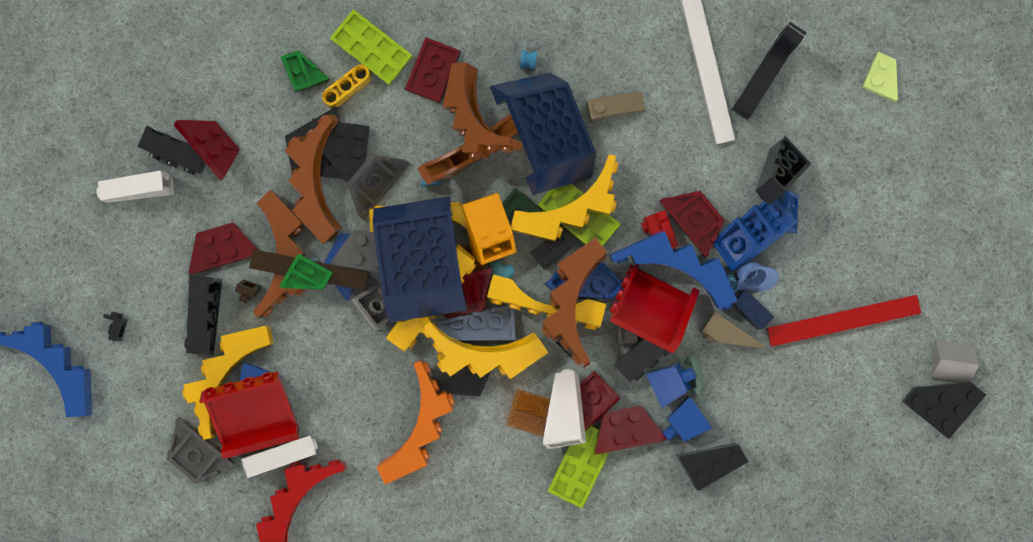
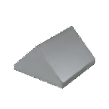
(372, 307)
(954, 361)

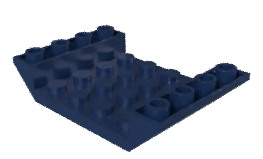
(548, 130)
(418, 259)

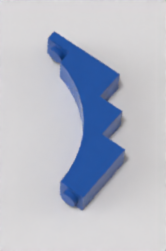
(658, 250)

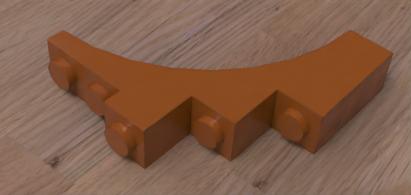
(468, 120)
(456, 161)
(307, 180)
(284, 226)
(575, 271)

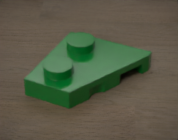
(302, 72)
(305, 275)

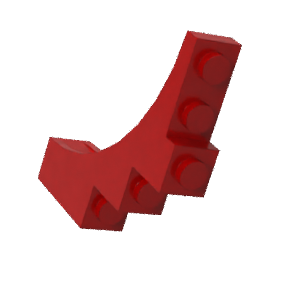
(285, 502)

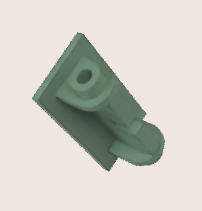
(697, 384)

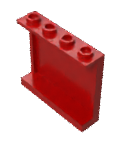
(653, 309)
(251, 414)

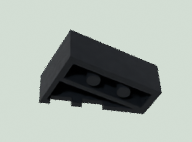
(171, 149)
(639, 358)
(711, 464)

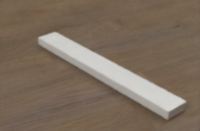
(708, 71)

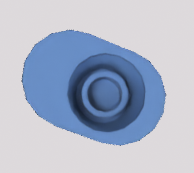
(756, 277)

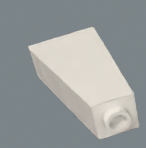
(136, 187)
(565, 412)
(279, 456)

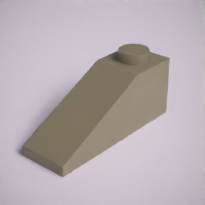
(614, 106)
(723, 331)

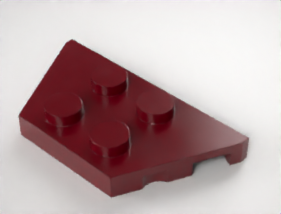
(210, 144)
(695, 218)
(219, 247)
(476, 289)
(626, 430)

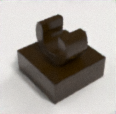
(247, 290)

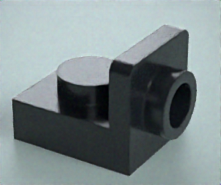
(118, 327)

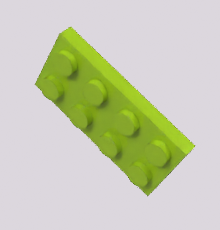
(371, 47)
(598, 225)
(578, 471)

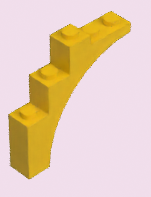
(596, 200)
(508, 358)
(217, 369)

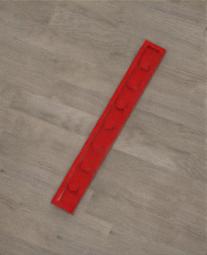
(843, 320)

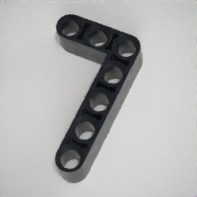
(768, 69)

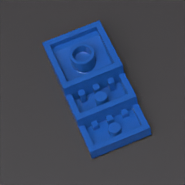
(753, 233)

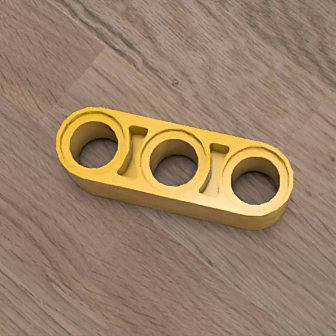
(356, 85)

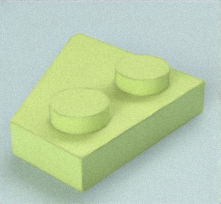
(883, 77)

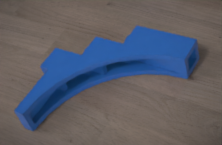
(72, 380)

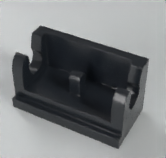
(550, 250)

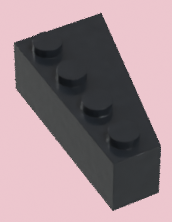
(780, 170)
(202, 314)

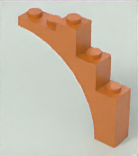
(433, 405)

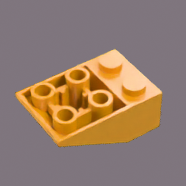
(488, 229)

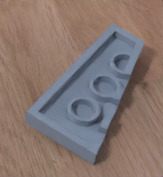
(484, 326)

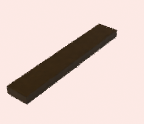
(280, 265)

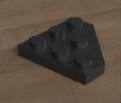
(346, 147)
(944, 404)

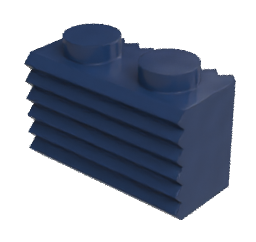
(752, 310)

